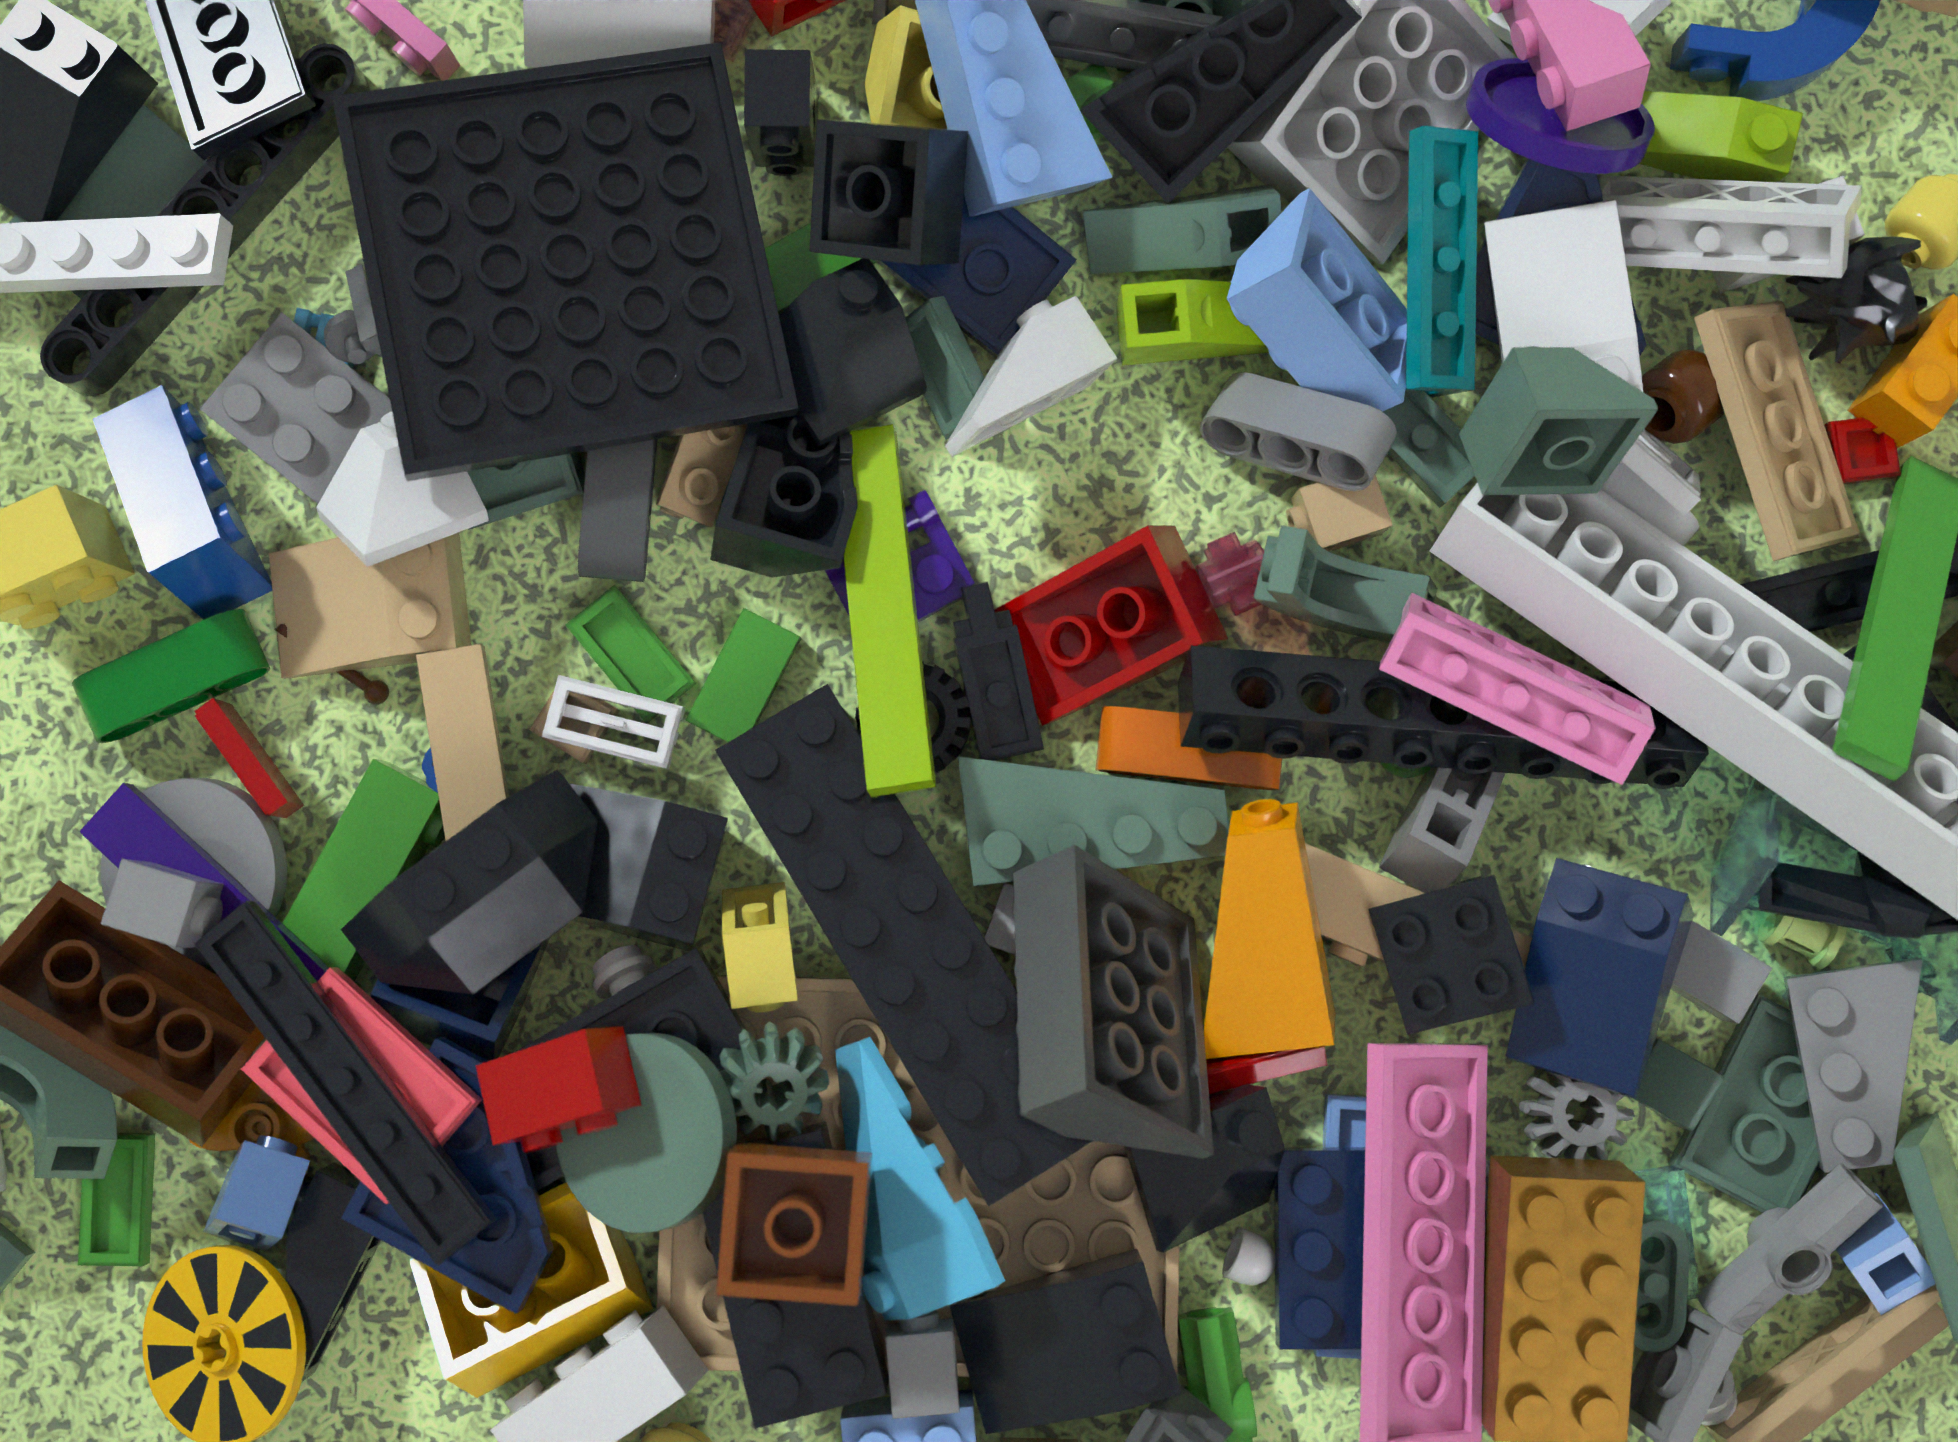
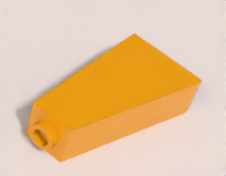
(1268, 947)

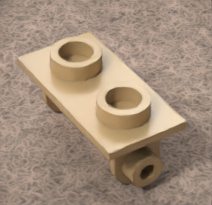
(700, 473)

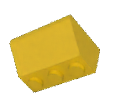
(577, 1298)

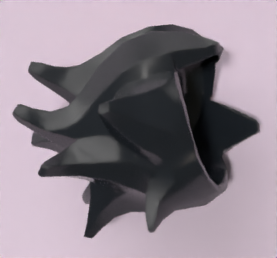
(1865, 306)

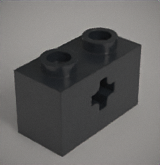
(781, 109)

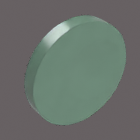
(663, 1156)

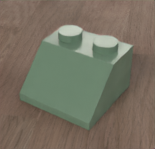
(1552, 424)

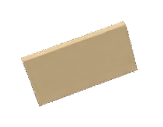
(1777, 428)

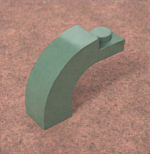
(1334, 591)
(66, 1111)

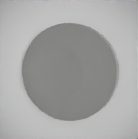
(230, 830)

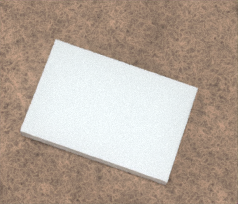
(600, 29)

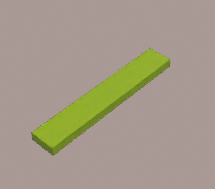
(886, 623)

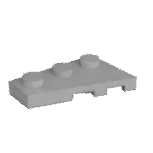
(1854, 1056)

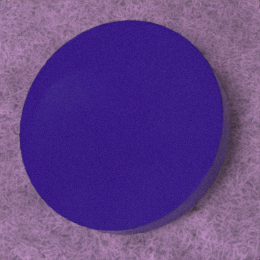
(1510, 112)

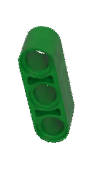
(170, 675)

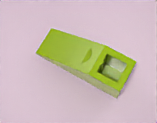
(1180, 322)

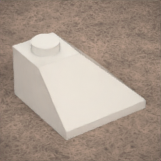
(385, 514)

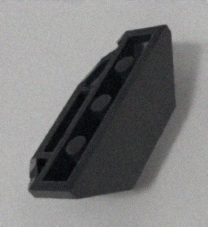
(483, 894)

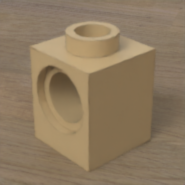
(1339, 515)

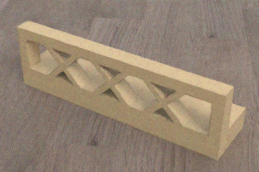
(1831, 1370)

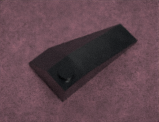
(786, 501)

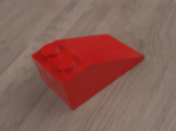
(1112, 621)

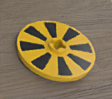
(260, 1327)

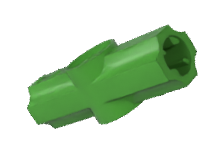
(1215, 1368)

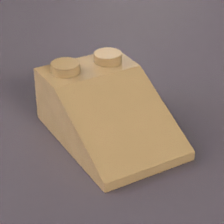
(362, 615)

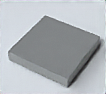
(1678, 1384)

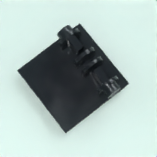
(1451, 955)

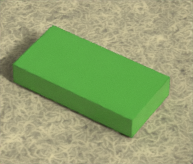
(629, 650)
(743, 677)
(119, 1207)

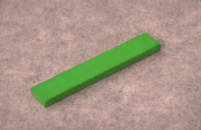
(1900, 622)

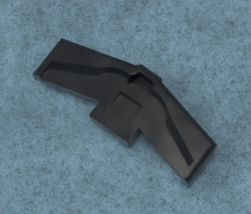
(1862, 901)

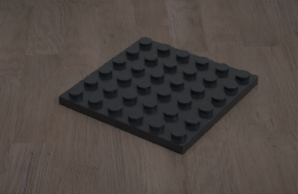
(563, 259)

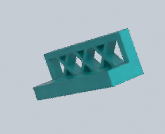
(1441, 260)

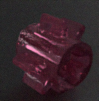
(1231, 572)

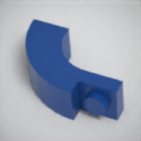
(1778, 60)

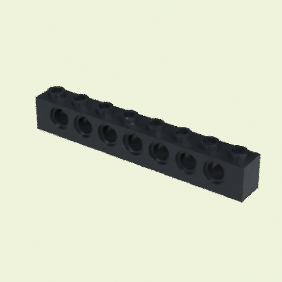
(1363, 714)

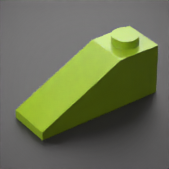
(1720, 137)

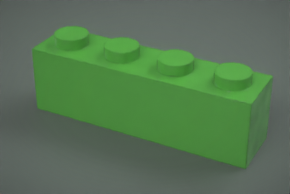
(374, 842)

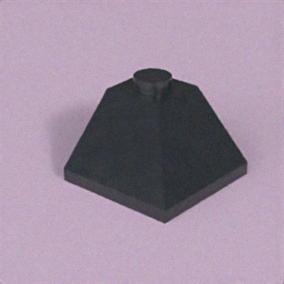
(849, 351)
(1195, 1194)

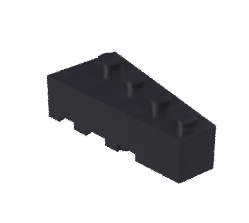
(1212, 86)

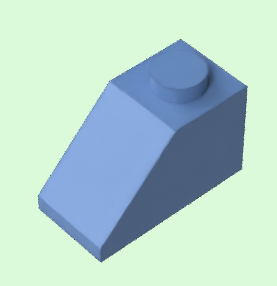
(258, 1193)

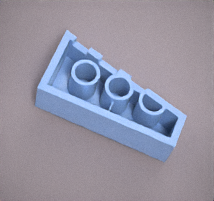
(1012, 101)

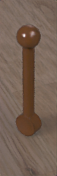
(374, 691)

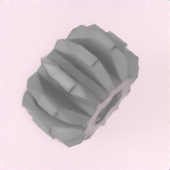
(1573, 1136)

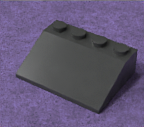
(1108, 1009)

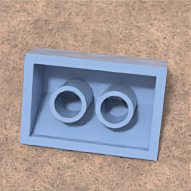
(1322, 307)

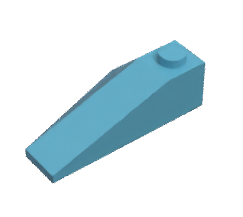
(918, 1241)

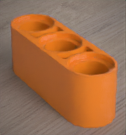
(1149, 746)

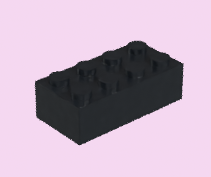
(800, 1353)

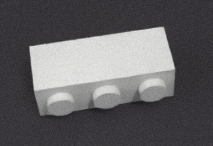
(607, 1391)

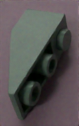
(1179, 235)

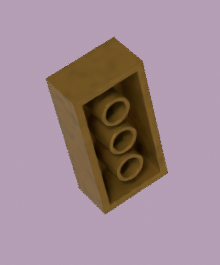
(1560, 1298)

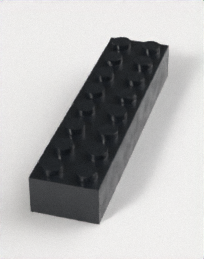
(897, 934)

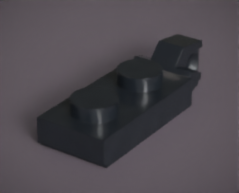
(995, 678)

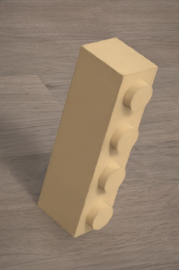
(1343, 899)

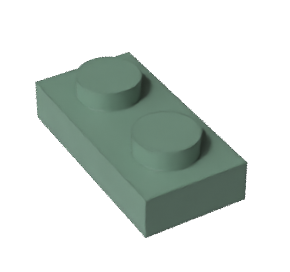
(1429, 447)

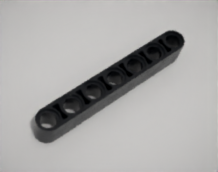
(210, 189)

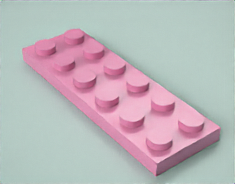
(1424, 1243)

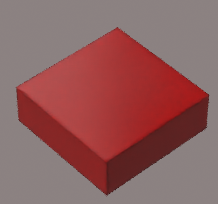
(1862, 452)

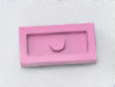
(415, 42)

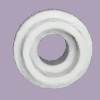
(620, 969)

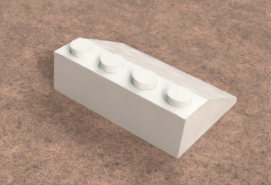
(1353, 111)

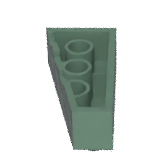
(1033, 812)

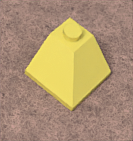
(900, 74)

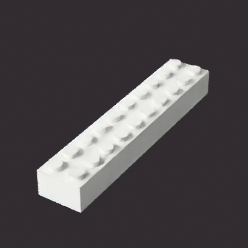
(1713, 666)

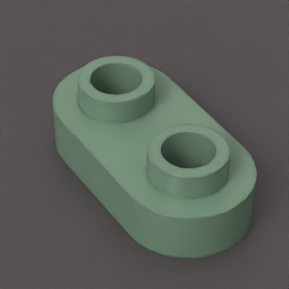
(1662, 1285)

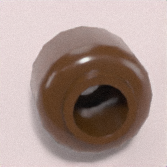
(1684, 396)

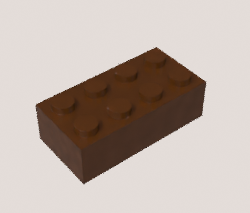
(126, 1013)

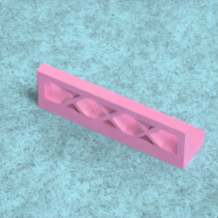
(1518, 689)

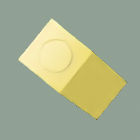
(758, 947)

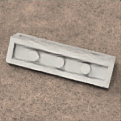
(1734, 224)

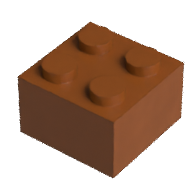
(794, 1224)

